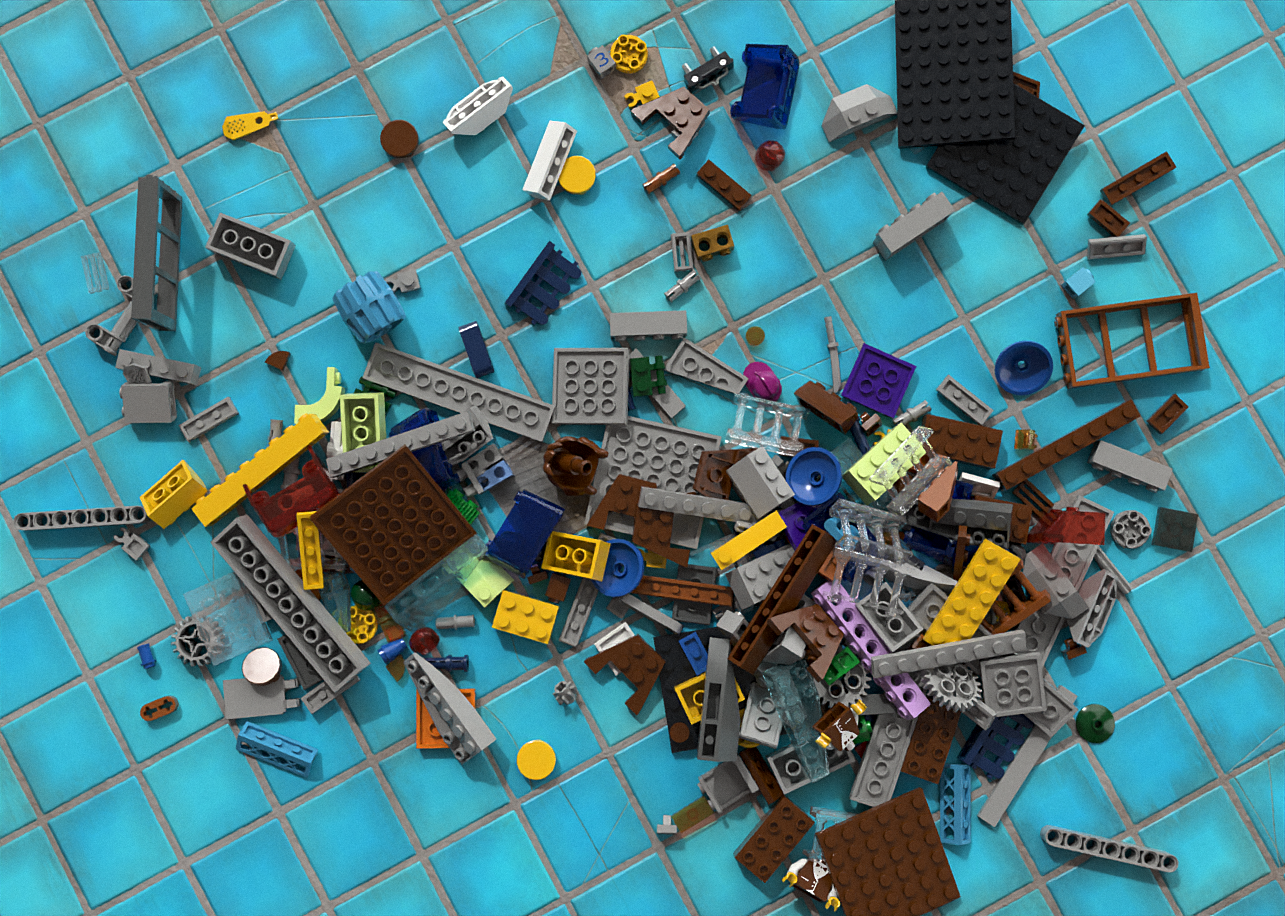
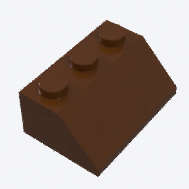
(827, 406)

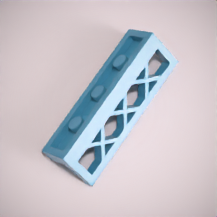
(276, 746)
(961, 804)

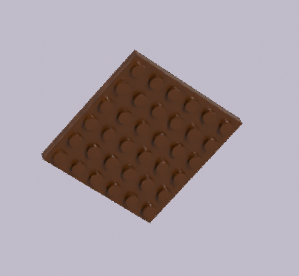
(393, 524)
(889, 860)

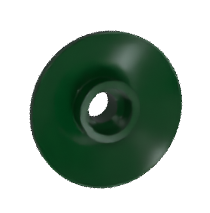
(1086, 719)

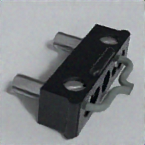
(707, 72)

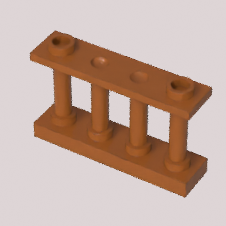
(1022, 609)

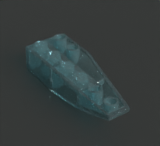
(436, 587)
(799, 710)

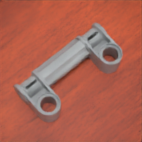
(112, 340)

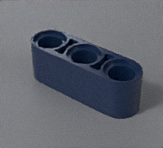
(476, 349)

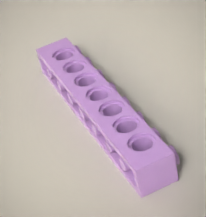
(904, 683)

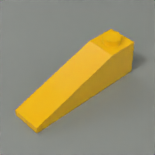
(748, 540)

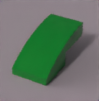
(841, 665)

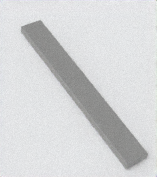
(1017, 770)

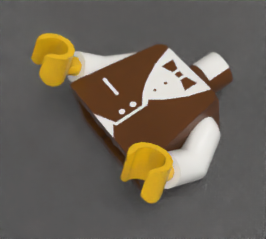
(839, 726)
(813, 880)

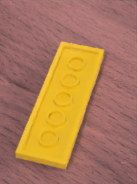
(972, 595)

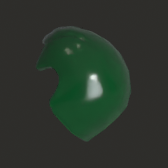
(363, 596)

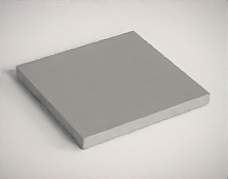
(590, 386)

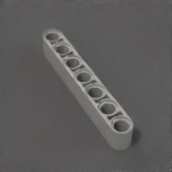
(74, 521)
(1117, 852)

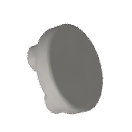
(1130, 529)

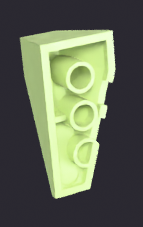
(487, 581)

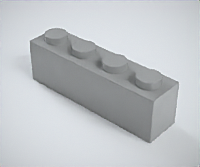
(648, 324)
(161, 367)
(1130, 466)

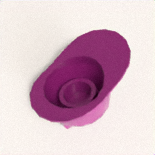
(762, 381)

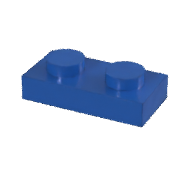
(695, 652)

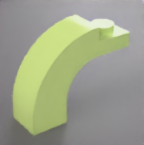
(329, 403)

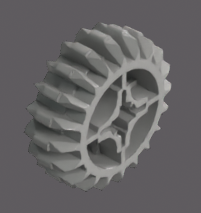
(195, 648)

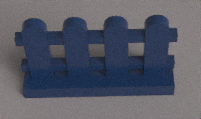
(533, 288)
(982, 740)

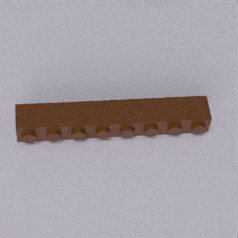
(1066, 445)
(782, 598)

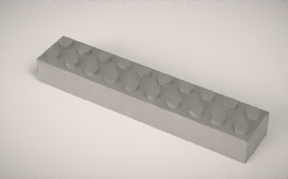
(288, 603)

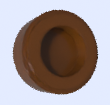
(679, 732)

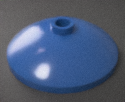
(1030, 375)
(805, 468)
(626, 555)

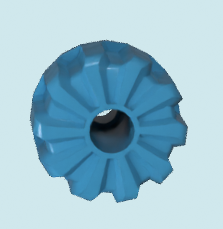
(368, 307)

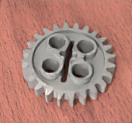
(858, 673)
(952, 686)

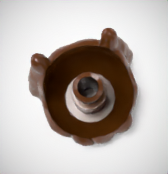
(572, 464)

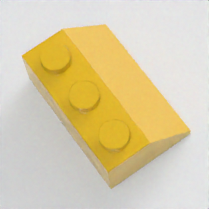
(173, 494)

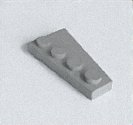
(703, 367)

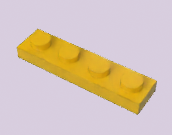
(310, 552)

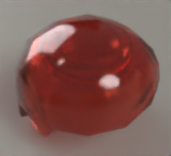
(770, 155)
(424, 640)

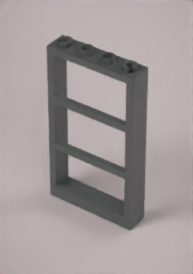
(145, 267)

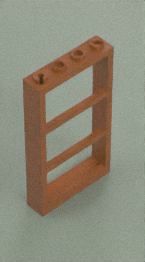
(1193, 328)

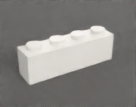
(549, 160)

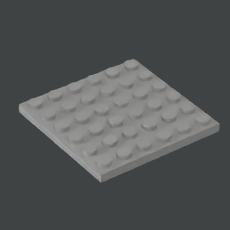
(657, 455)

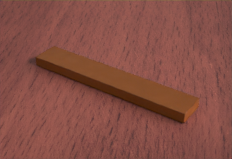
(685, 590)

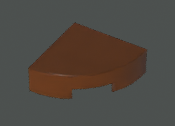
(278, 359)

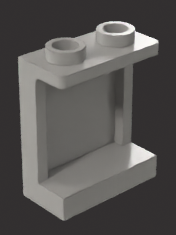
(148, 402)
(726, 783)

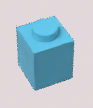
(1078, 282)

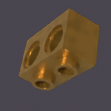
(710, 238)

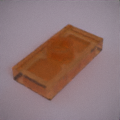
(692, 814)

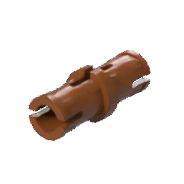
(661, 178)

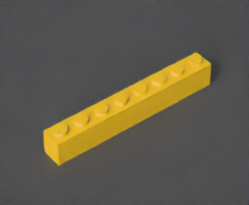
(260, 469)

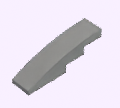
(922, 578)

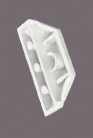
(479, 108)

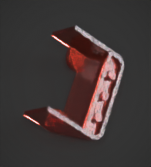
(304, 495)
(1069, 527)

